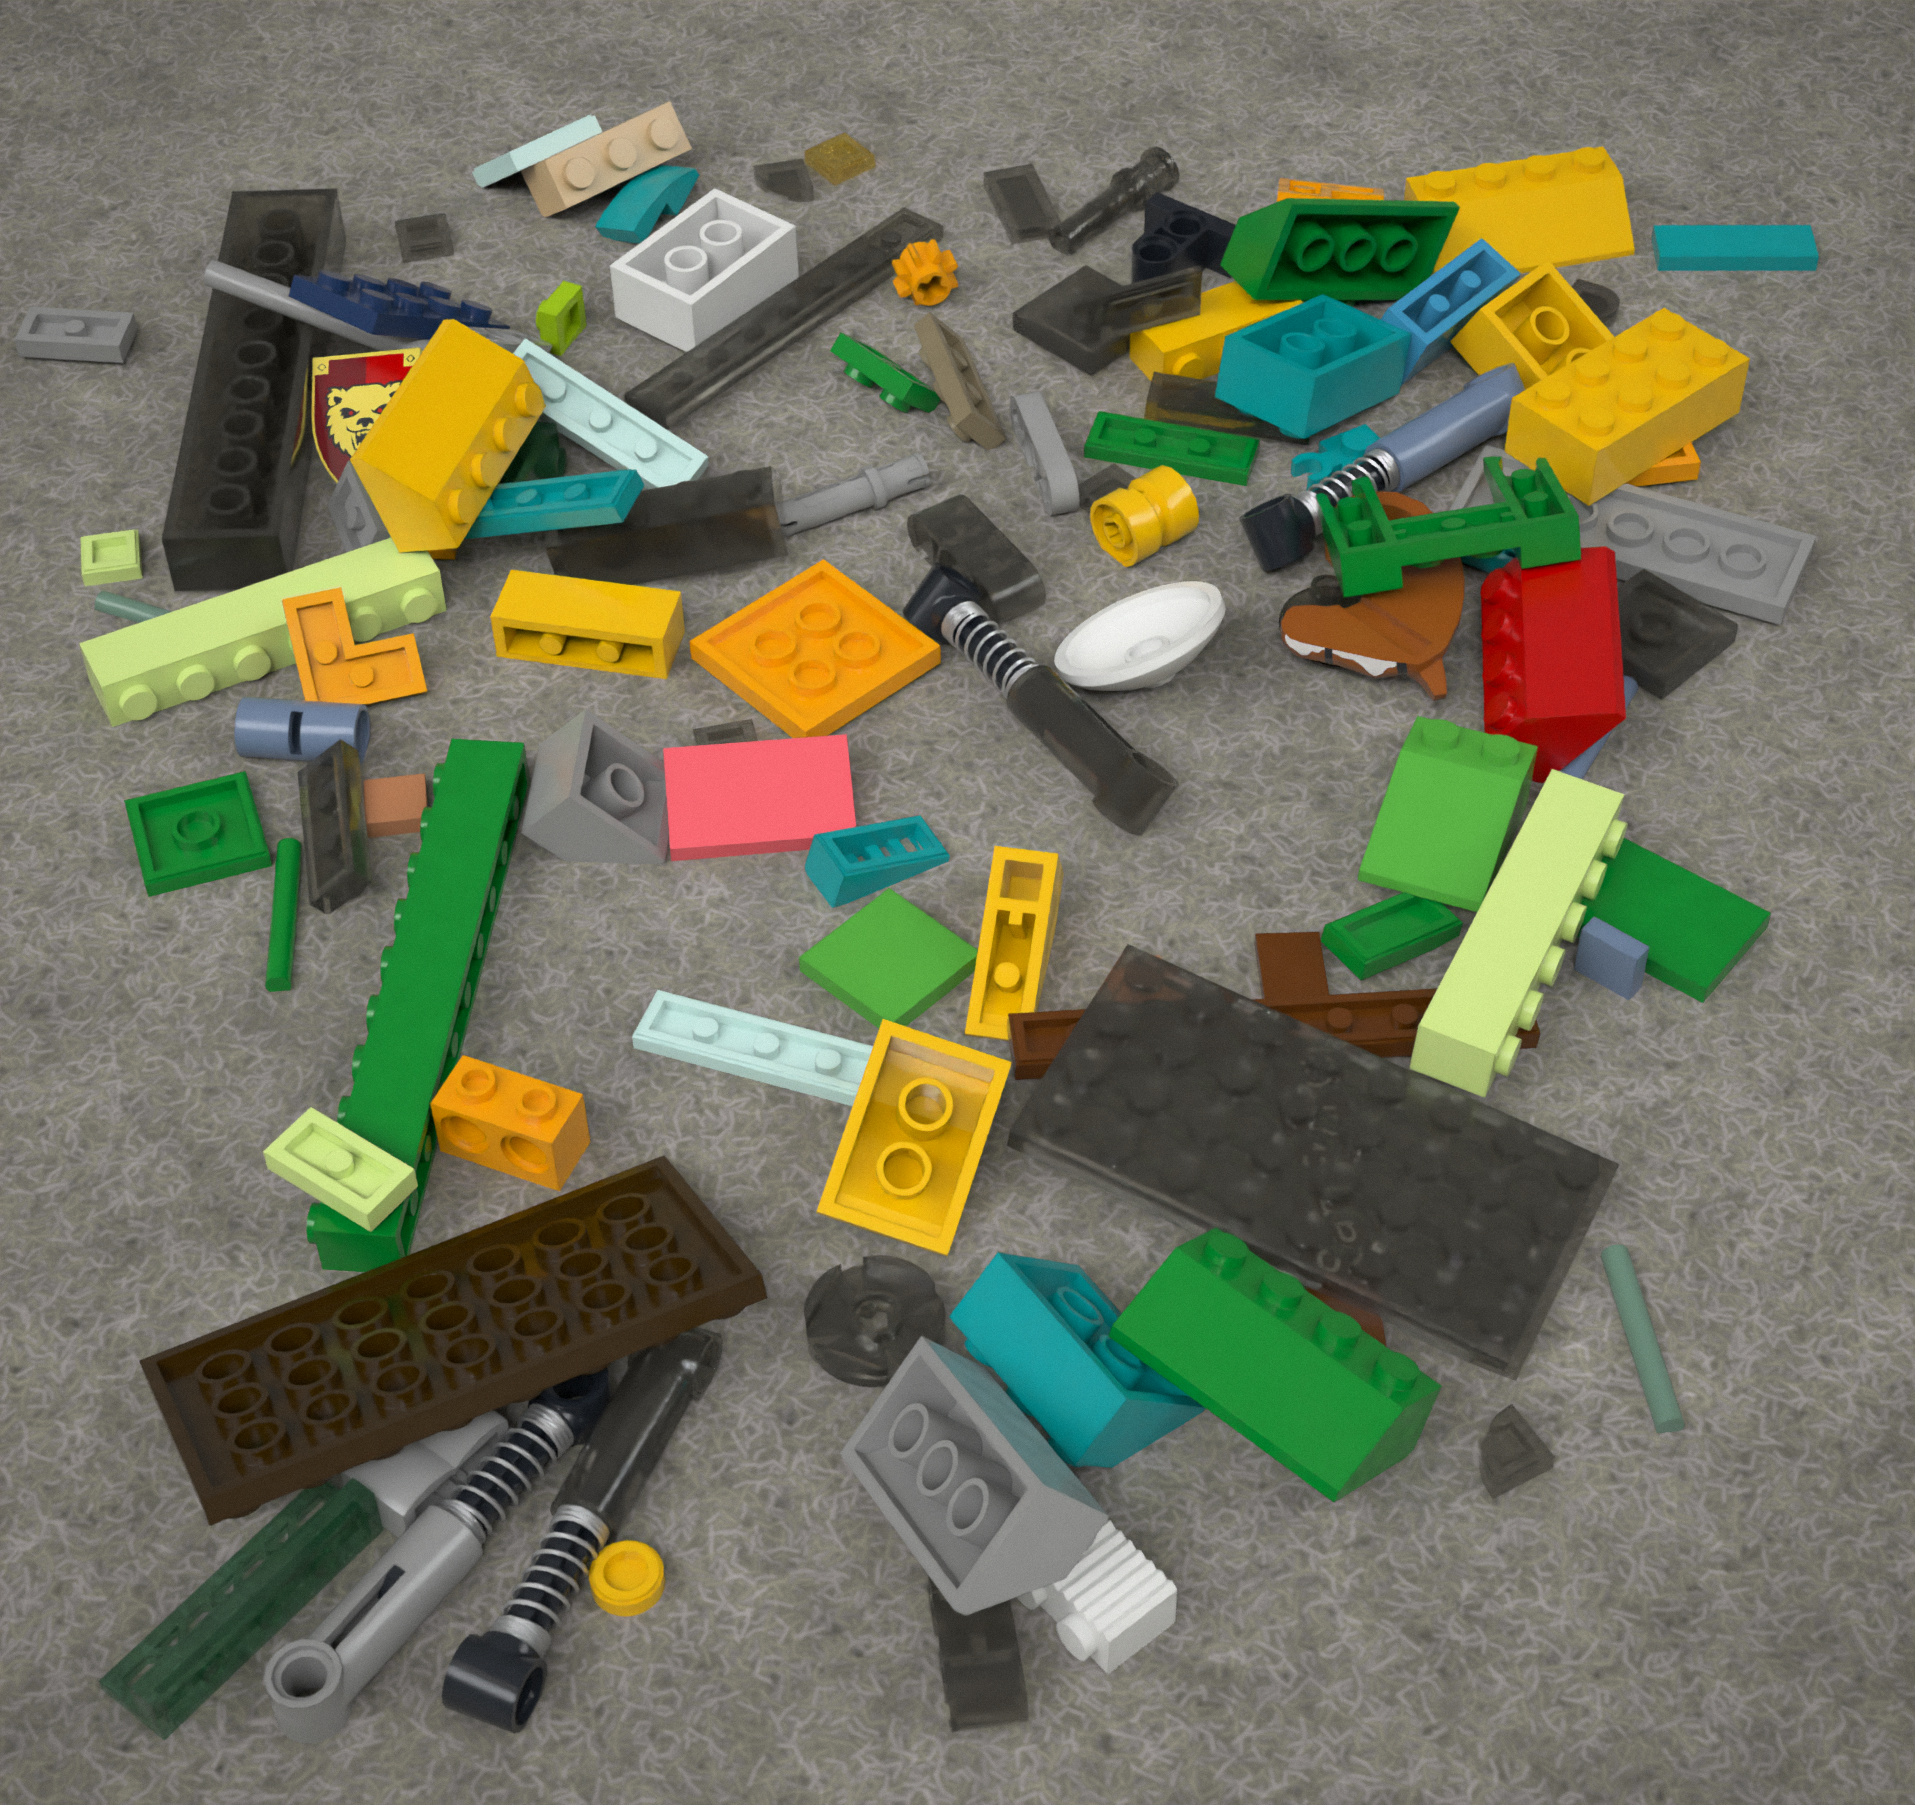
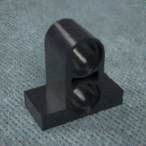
(1178, 239)

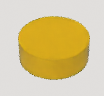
(627, 1578)

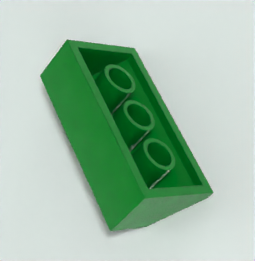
(1338, 248)
(1277, 1364)

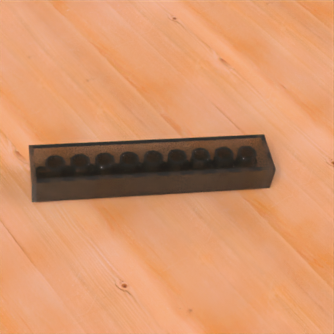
(251, 401)

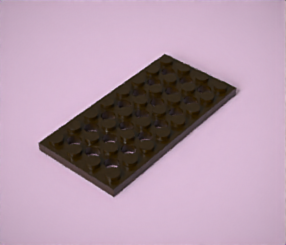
(445, 1336)

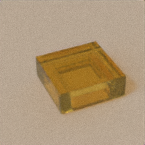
(839, 158)

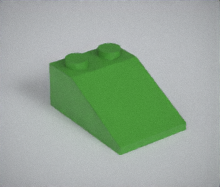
(1449, 813)

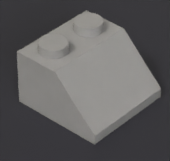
(597, 796)

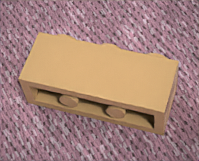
(606, 159)

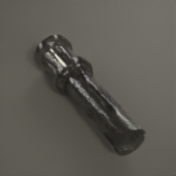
(1141, 177)

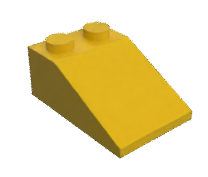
(1534, 325)
(914, 1138)

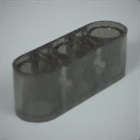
(969, 542)
(978, 1664)

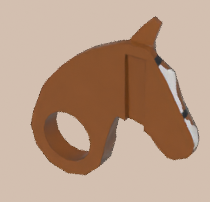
(1391, 629)

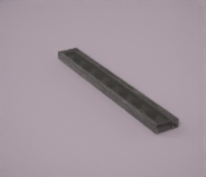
(779, 320)

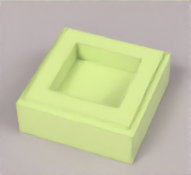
(111, 557)

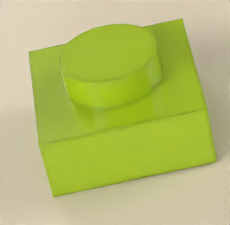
(562, 317)

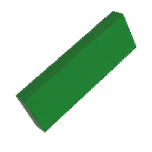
(1183, 448)

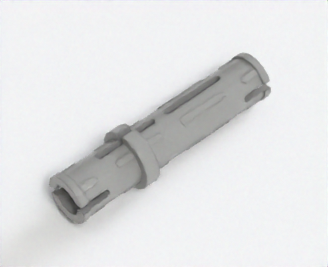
(867, 489)

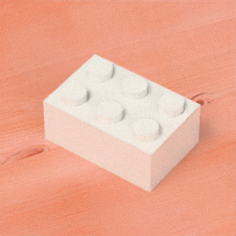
(704, 270)

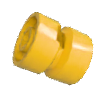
(1145, 516)

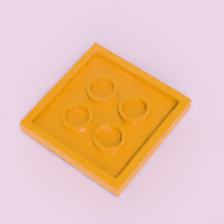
(815, 652)

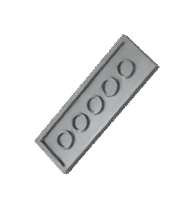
(1694, 547)

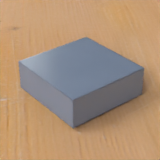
(1611, 958)

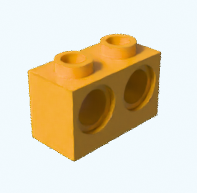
(511, 1122)

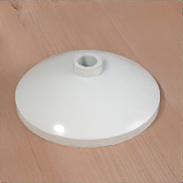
(1141, 638)

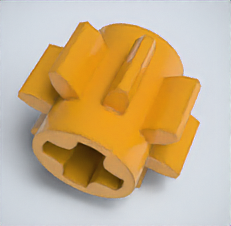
(925, 273)

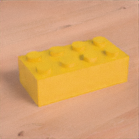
(1627, 405)

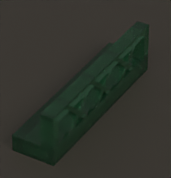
(248, 1615)

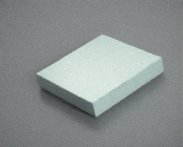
(536, 150)

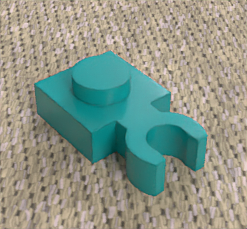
(1333, 454)

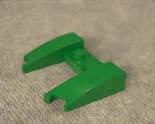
(1526, 516)

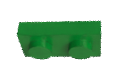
(871, 366)

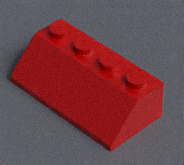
(1553, 656)

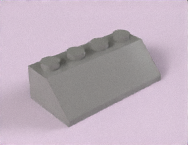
(970, 1482)

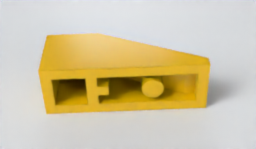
(1014, 938)

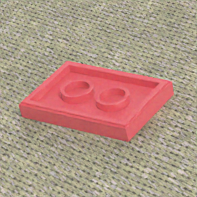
(756, 795)

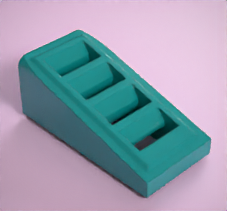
(843, 879)

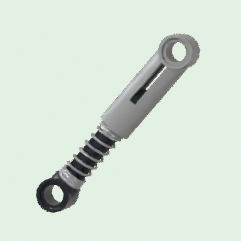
(423, 1566)

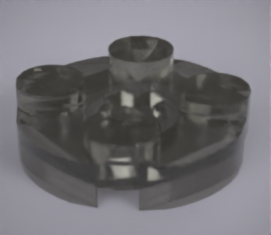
(879, 1285)

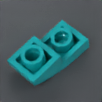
(643, 199)

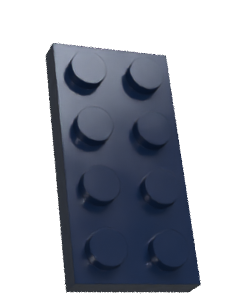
(389, 308)

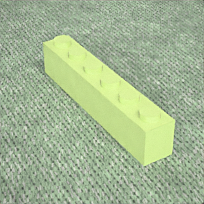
(247, 632)
(1518, 935)

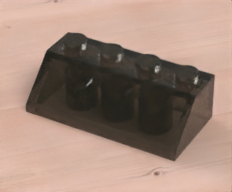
(679, 531)

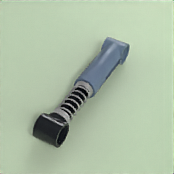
(1287, 525)

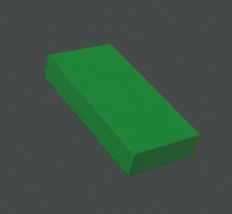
(1390, 933)

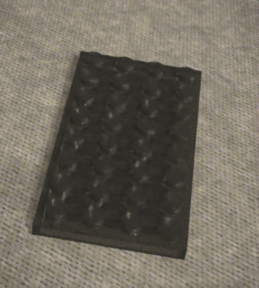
(1317, 1159)

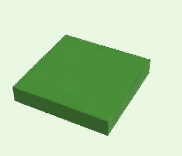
(889, 961)

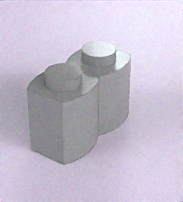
(427, 1470)

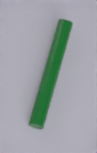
(284, 915)

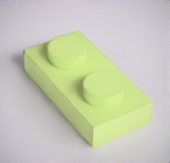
(340, 1169)

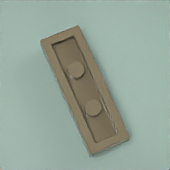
(958, 383)

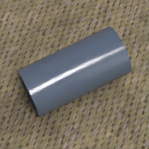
(298, 728)

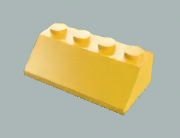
(1535, 208)
(447, 438)

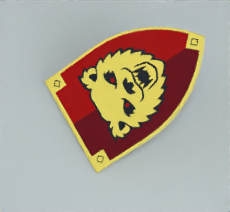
(350, 397)

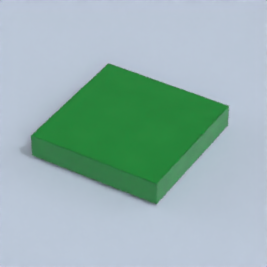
(197, 833)

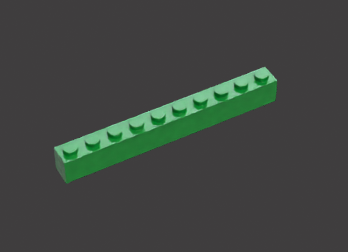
(428, 985)

